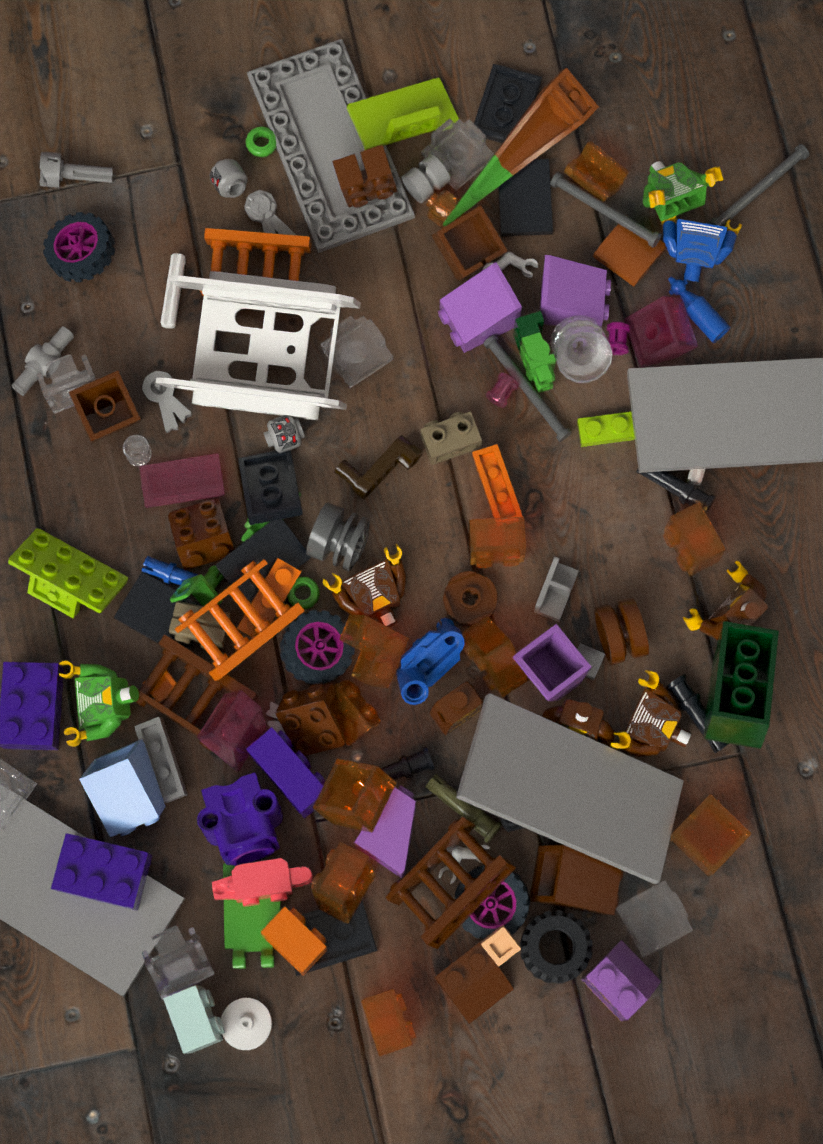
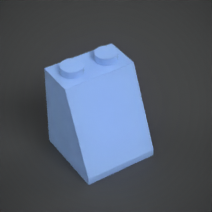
(124, 789)

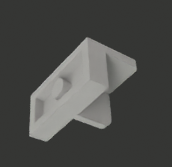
(556, 590)

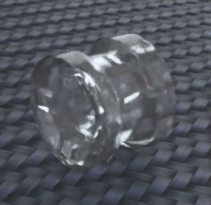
(134, 445)

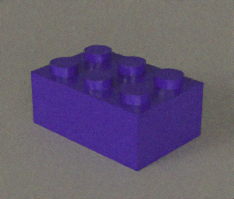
(30, 705)
(287, 770)
(101, 871)

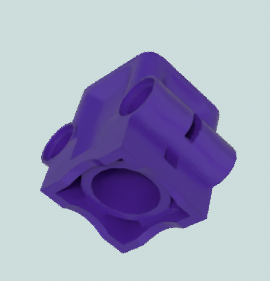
(242, 823)

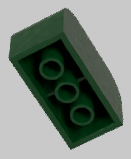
(741, 685)

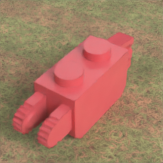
(261, 881)

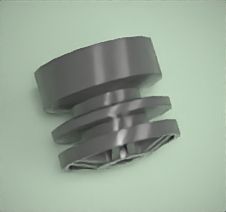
(336, 536)

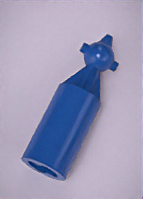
(700, 311)

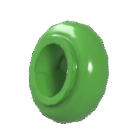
(257, 133)
(310, 601)

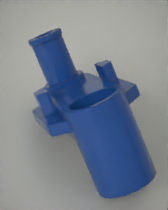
(429, 661)

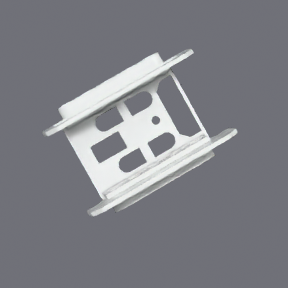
(222, 300)

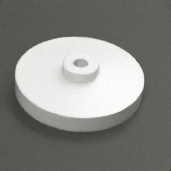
(246, 1023)

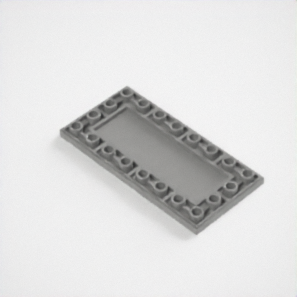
(307, 111)
(727, 414)
(570, 789)
(84, 932)

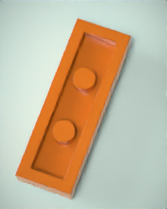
(496, 482)
(281, 579)

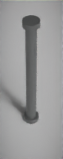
(801, 152)
(641, 231)
(528, 389)

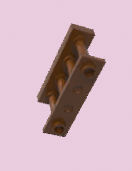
(194, 666)
(475, 892)

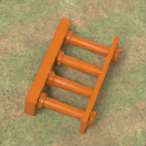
(246, 241)
(243, 646)

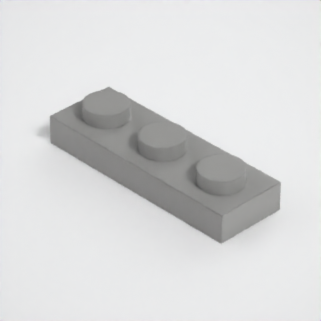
(162, 758)

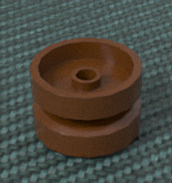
(621, 631)

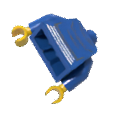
(698, 244)

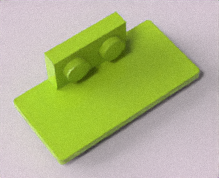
(401, 113)
(66, 575)

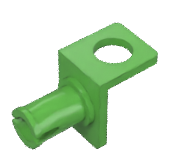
(200, 587)

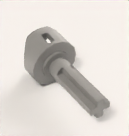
(54, 171)

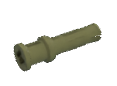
(484, 824)

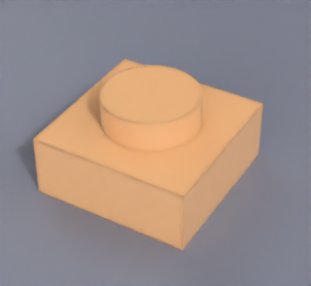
(500, 945)

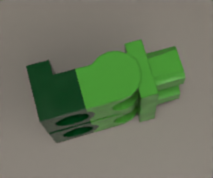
(534, 351)

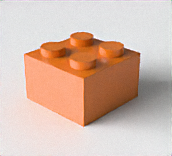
(294, 940)

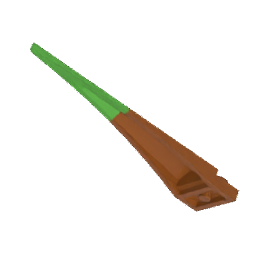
(551, 117)

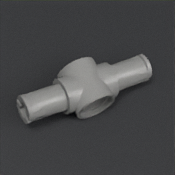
(39, 357)

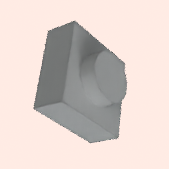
(593, 657)

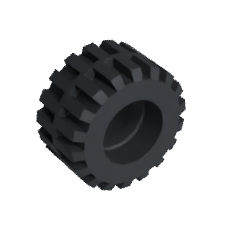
(581, 947)

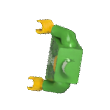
(677, 188)
(101, 701)

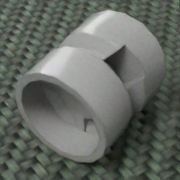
(427, 177)

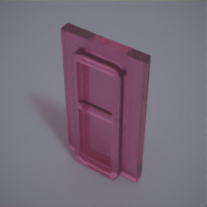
(182, 480)

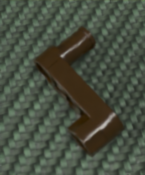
(400, 451)

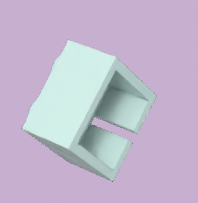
(194, 1019)

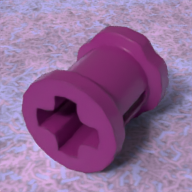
(619, 330)

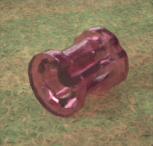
(502, 390)

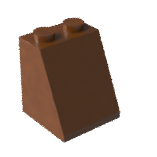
(574, 881)

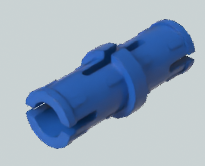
(166, 571)

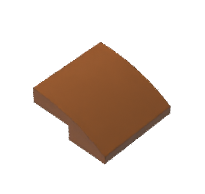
(628, 254)

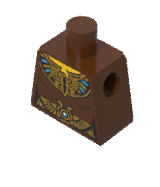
(457, 707)

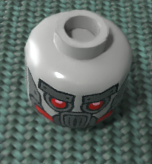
(228, 178)
(284, 433)

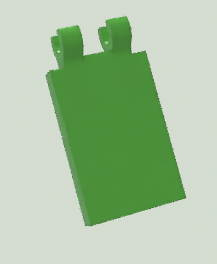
(244, 928)

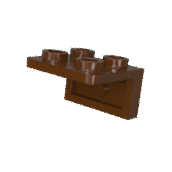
(200, 533)
(309, 719)

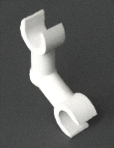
(510, 258)
(461, 853)

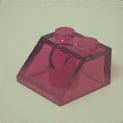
(661, 331)
(233, 728)

